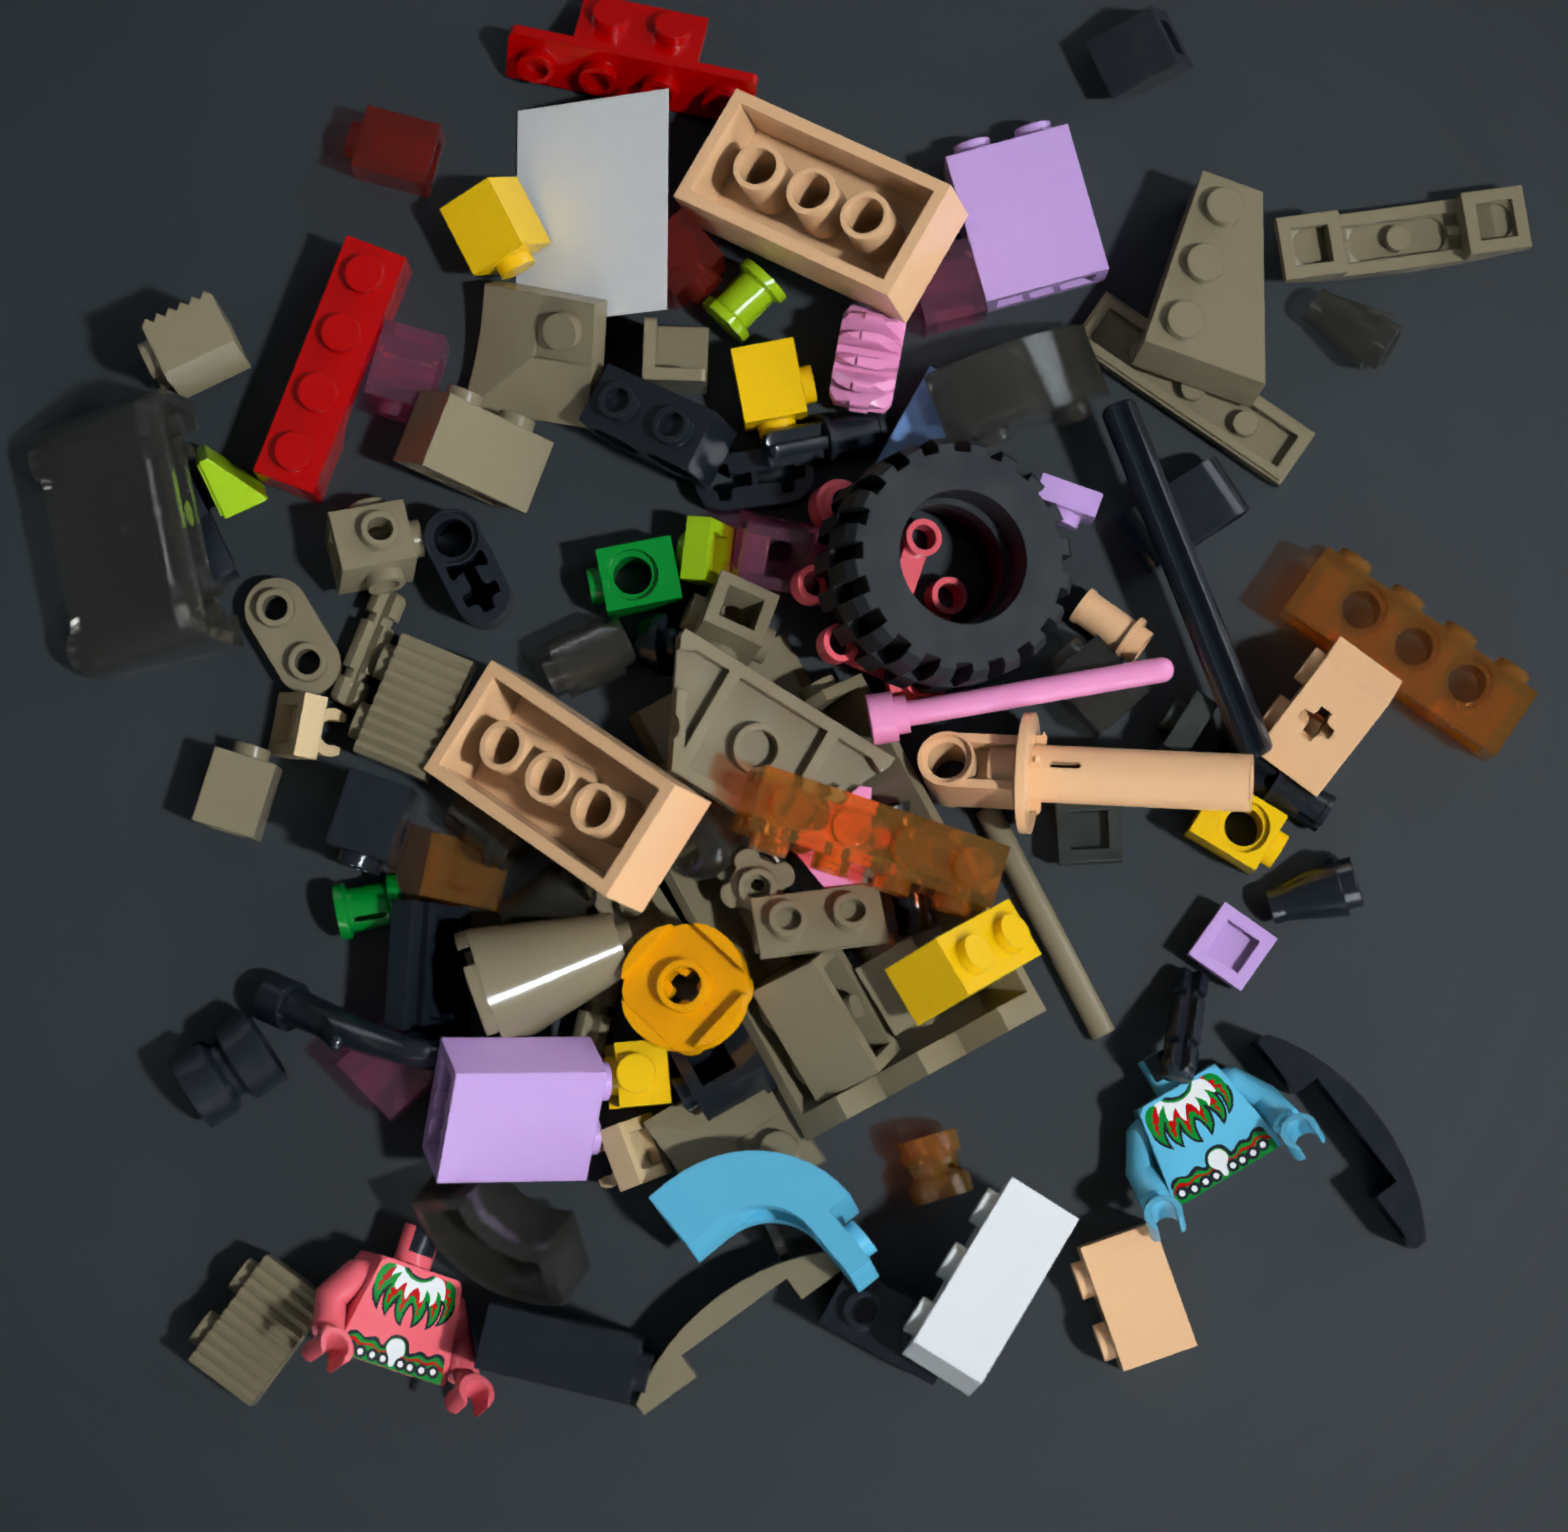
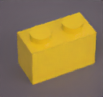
(963, 961)

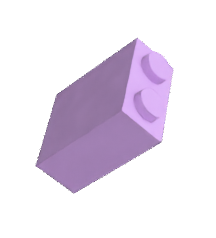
(1027, 214)
(515, 1109)

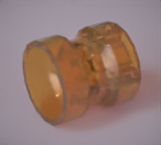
(934, 1167)

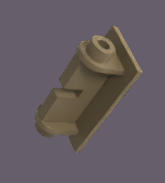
(817, 921)

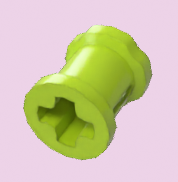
(744, 300)

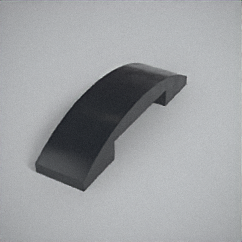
(1398, 1197)

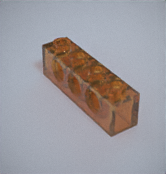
(1502, 685)

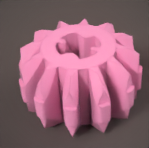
(866, 360)

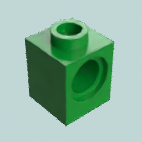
(652, 553)

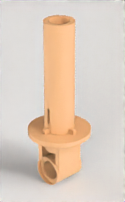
(1025, 772)

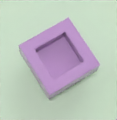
(1074, 501)
(1231, 946)

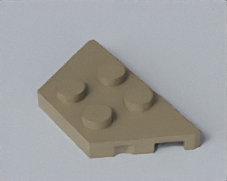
(738, 720)

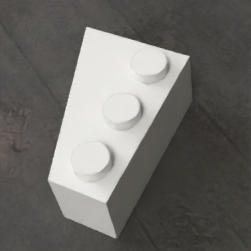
(987, 1284)

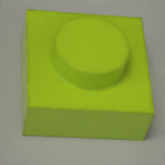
(704, 550)

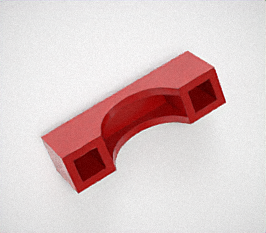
(330, 367)

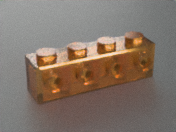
(870, 839)

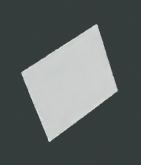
(601, 196)

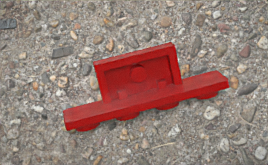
(628, 51)

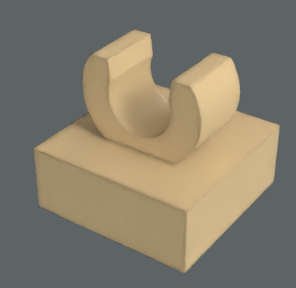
(300, 724)
(632, 1154)

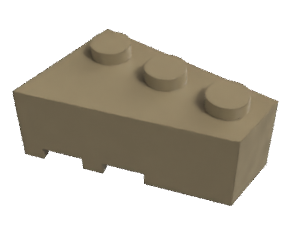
(1210, 299)

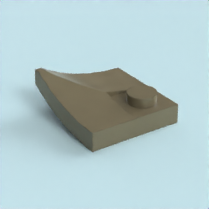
(539, 352)
(755, 1124)

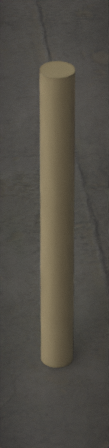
(1047, 925)

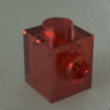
(692, 261)

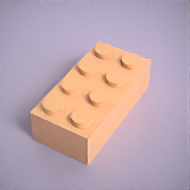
(821, 205)
(567, 786)

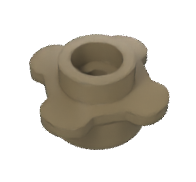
(753, 866)

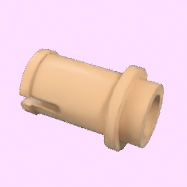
(1115, 627)

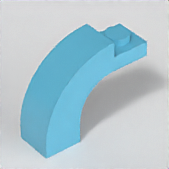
(762, 1187)

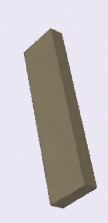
(1256, 436)

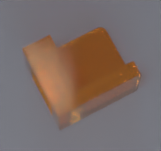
(459, 878)

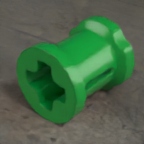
(365, 905)

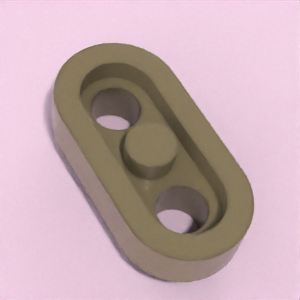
(293, 636)

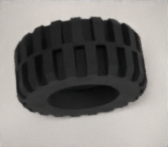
(1016, 546)

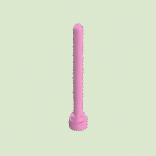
(894, 715)

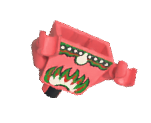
(400, 1320)

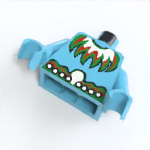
(1203, 1135)

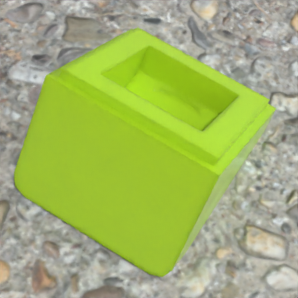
(228, 484)

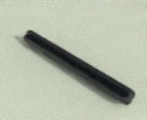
(1186, 579)

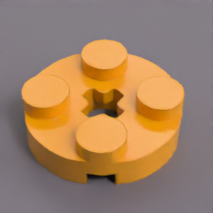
(722, 990)

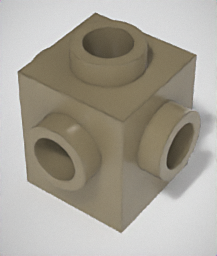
(373, 546)
(734, 617)

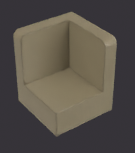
(676, 357)

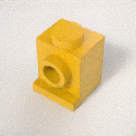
(638, 1075)

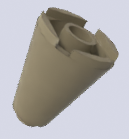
(541, 969)

